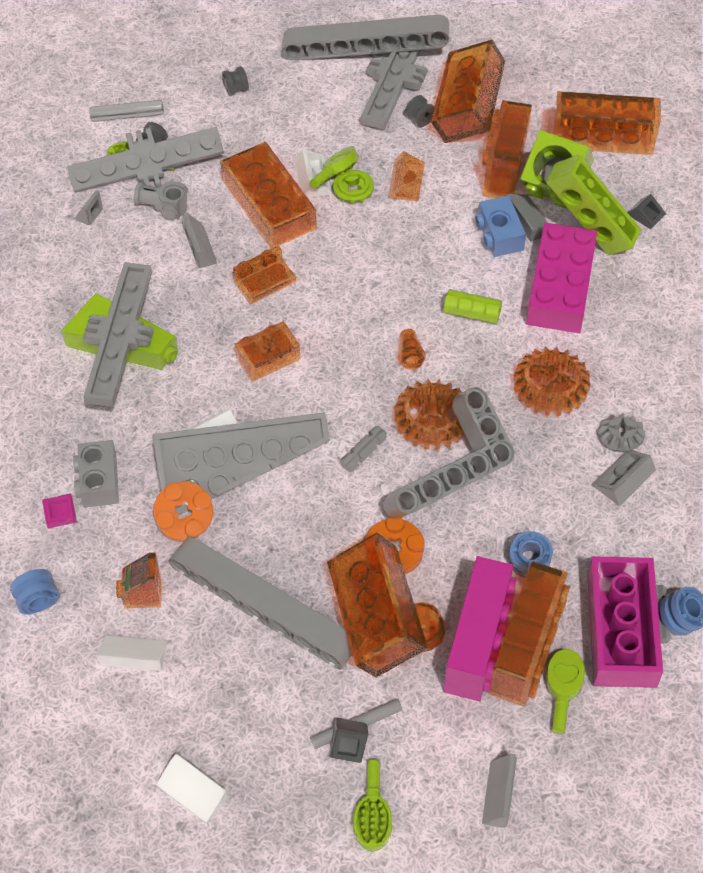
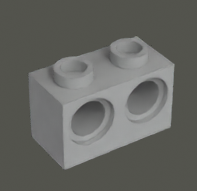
(93, 474)

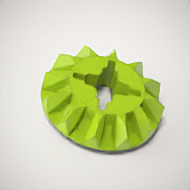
(352, 178)

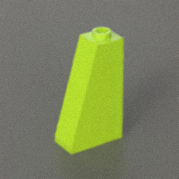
(160, 351)

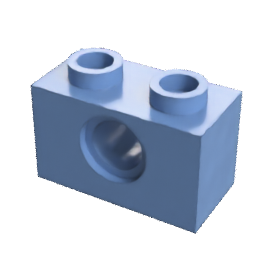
(500, 226)

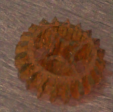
(560, 394)
(432, 423)

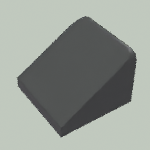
(647, 211)
(349, 740)

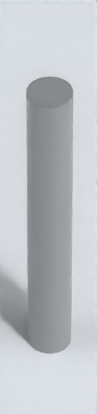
(369, 718)

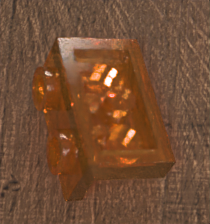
(263, 275)

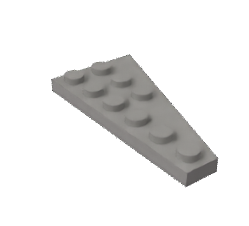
(234, 453)

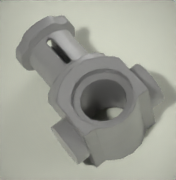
(167, 198)

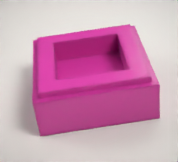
(59, 511)

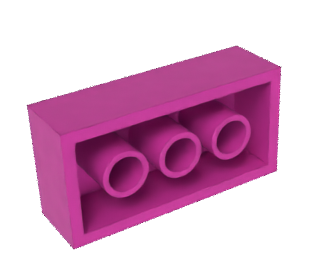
(561, 278)
(624, 622)
(480, 629)

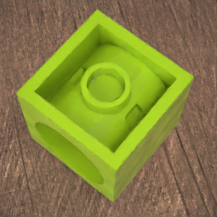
(545, 149)

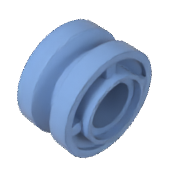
(533, 542)
(34, 591)
(683, 611)

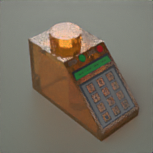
(141, 583)

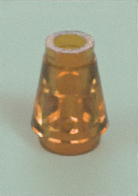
(411, 352)

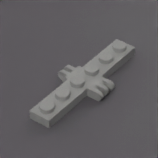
(391, 76)
(145, 159)
(117, 334)

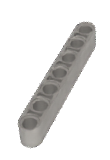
(366, 37)
(265, 601)

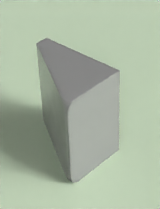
(90, 210)

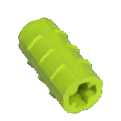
(472, 306)

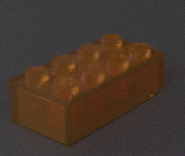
(468, 91)
(608, 121)
(268, 195)
(376, 605)
(530, 634)

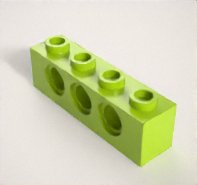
(593, 204)

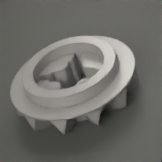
(610, 435)

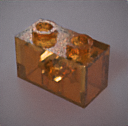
(267, 351)

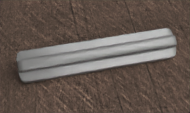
(126, 110)

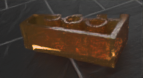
(505, 148)

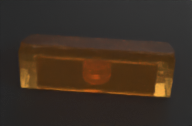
(406, 178)

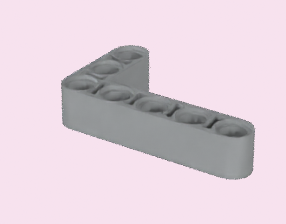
(460, 470)

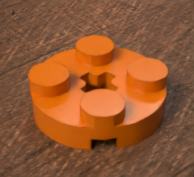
(174, 496)
(409, 537)

